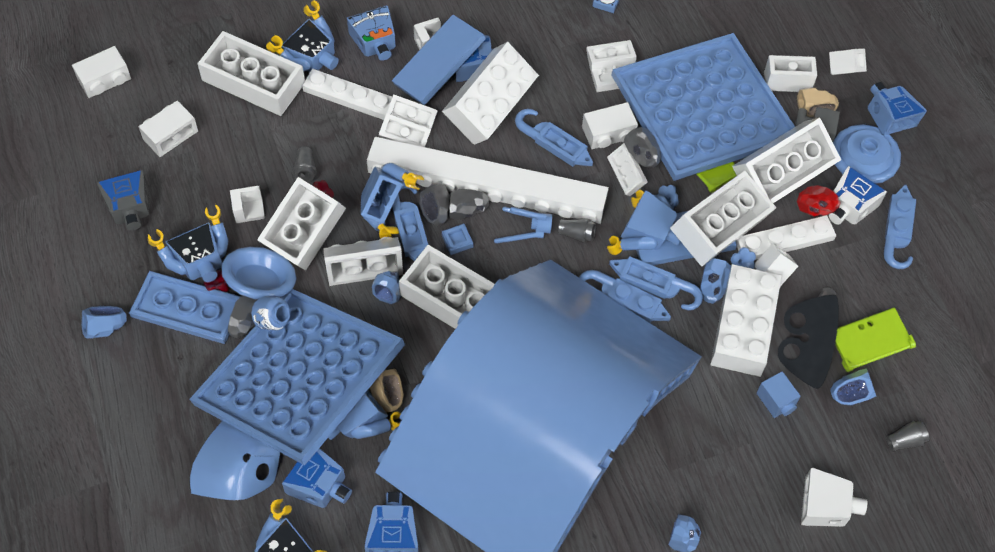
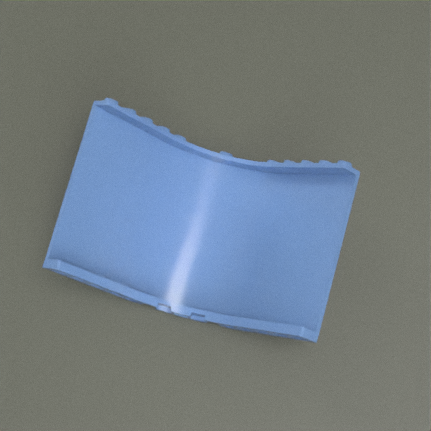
(529, 408)

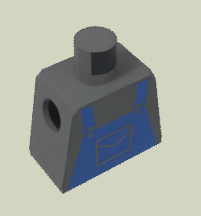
(126, 198)

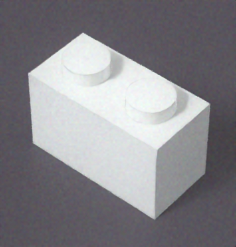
(101, 72)
(790, 73)
(608, 125)
(168, 128)

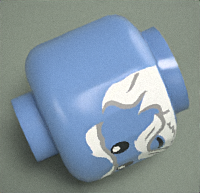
(270, 313)

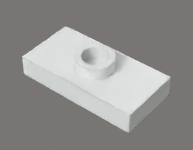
(627, 170)

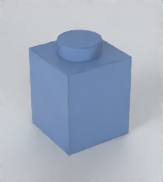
(778, 395)

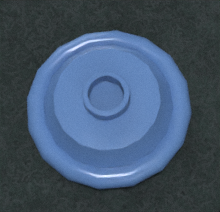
(867, 152)
(258, 272)

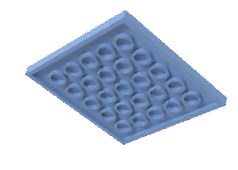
(703, 105)
(300, 379)

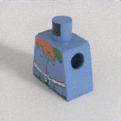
(373, 32)

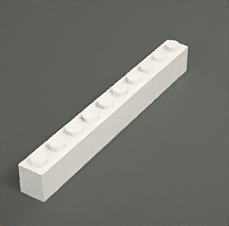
(497, 180)

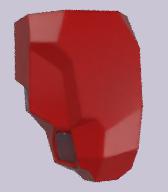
(818, 201)

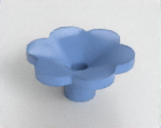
(670, 194)
(744, 258)

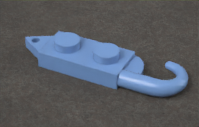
(555, 140)
(409, 226)
(899, 226)
(655, 280)
(629, 296)

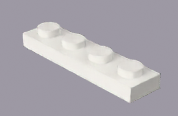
(347, 94)
(789, 236)

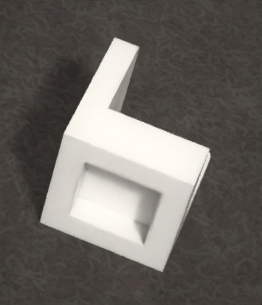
(425, 30)
(847, 61)
(247, 204)
(776, 262)

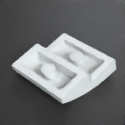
(607, 57)
(407, 122)

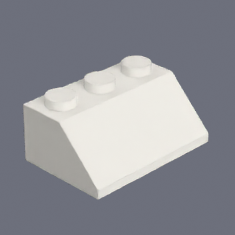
(362, 260)

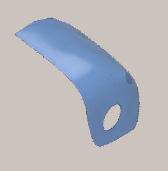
(221, 469)

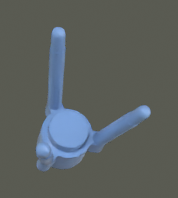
(539, 222)

